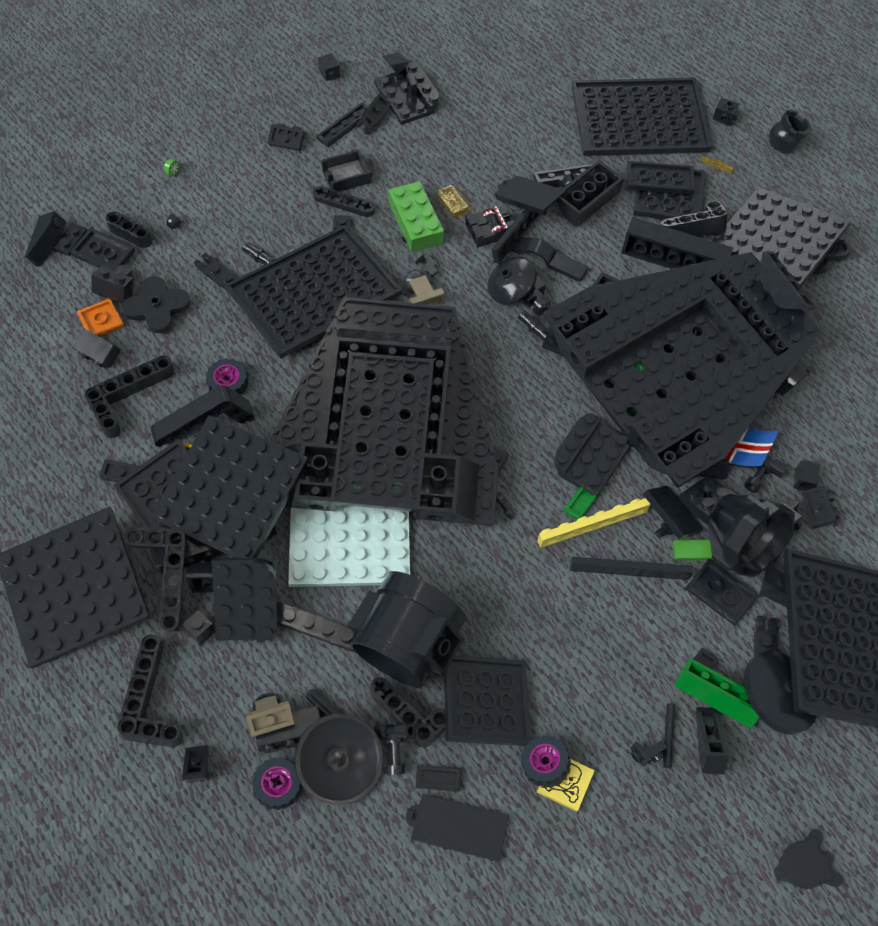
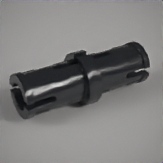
(258, 254)
(533, 325)

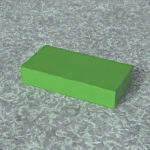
(692, 550)

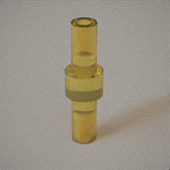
(716, 164)

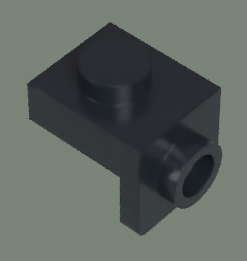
(653, 754)

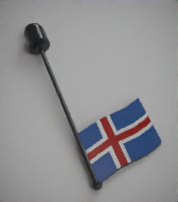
(752, 448)

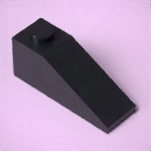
(44, 237)
(711, 741)

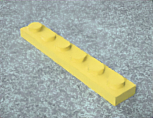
(599, 520)

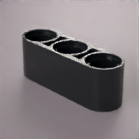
(128, 229)

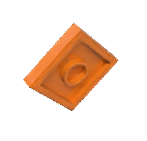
(101, 318)

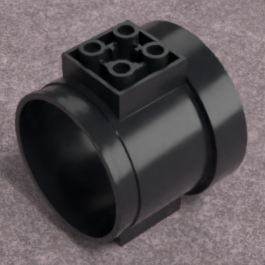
(407, 629)

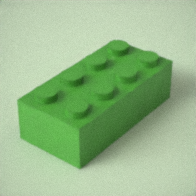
(415, 216)

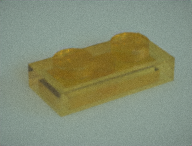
(452, 200)

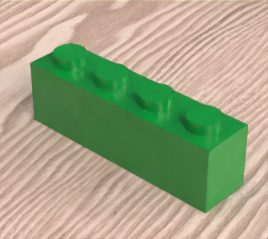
(716, 692)

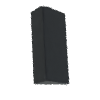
(396, 61)

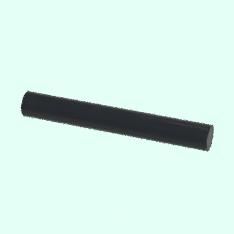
(669, 732)

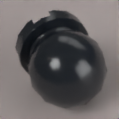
(789, 131)

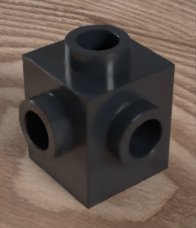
(726, 109)

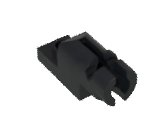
(537, 298)

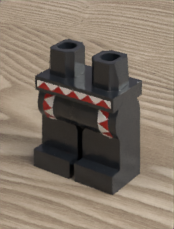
(488, 225)

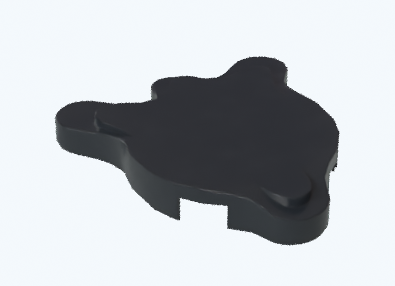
(806, 865)

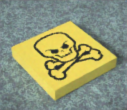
(572, 790)

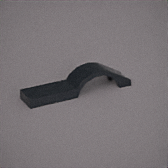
(553, 259)

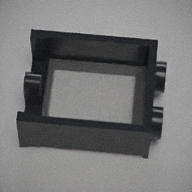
(346, 170)

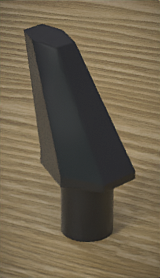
(663, 530)

